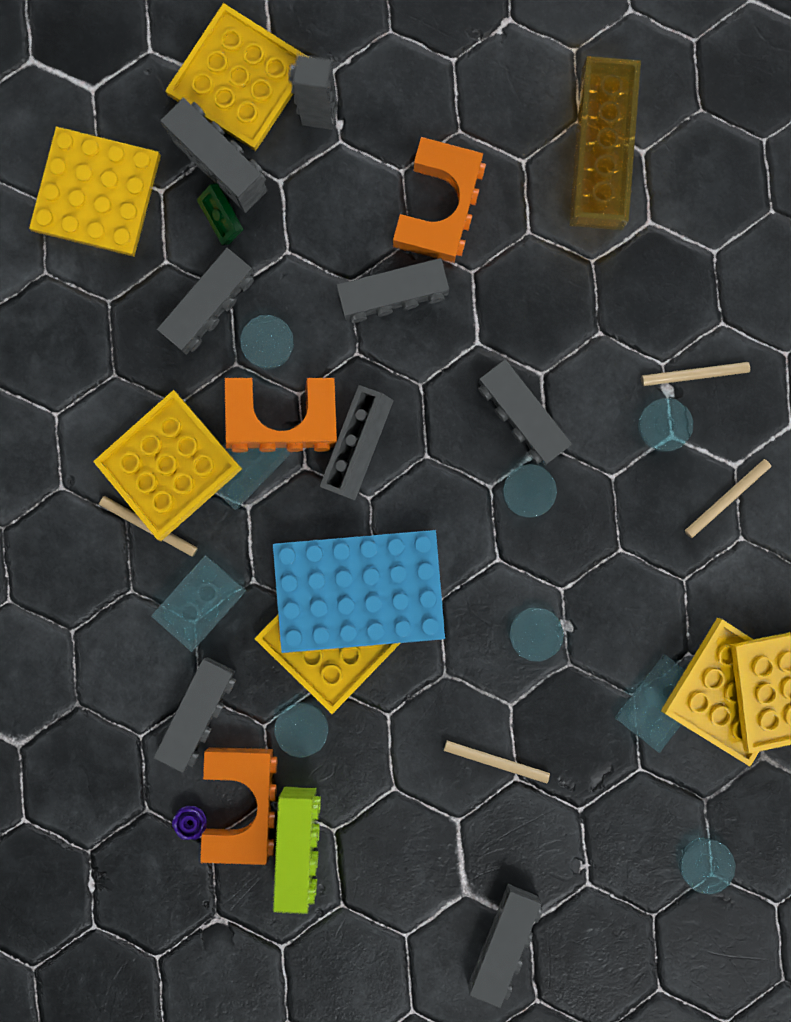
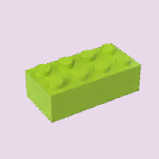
(295, 850)

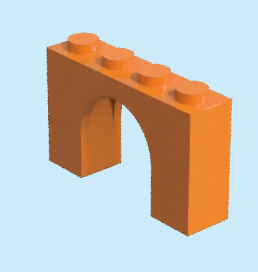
(461, 170)
(246, 431)
(253, 841)

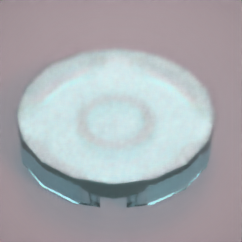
(267, 341)
(665, 425)
(529, 491)
(536, 634)
(301, 729)
(707, 865)

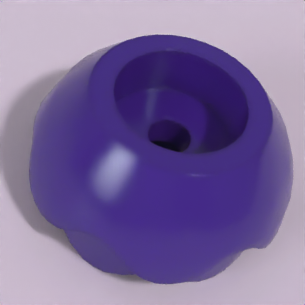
(183, 829)

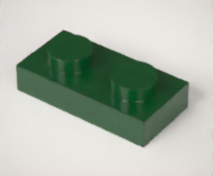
(220, 214)

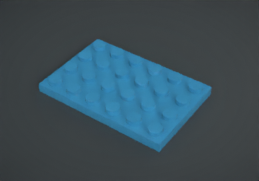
(358, 591)

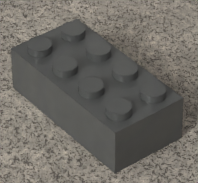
(214, 154)

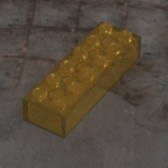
(605, 143)

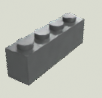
(314, 91)
(393, 290)
(207, 301)
(524, 413)
(356, 442)
(195, 714)
(504, 946)

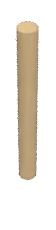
(692, 374)
(728, 498)
(132, 517)
(497, 762)

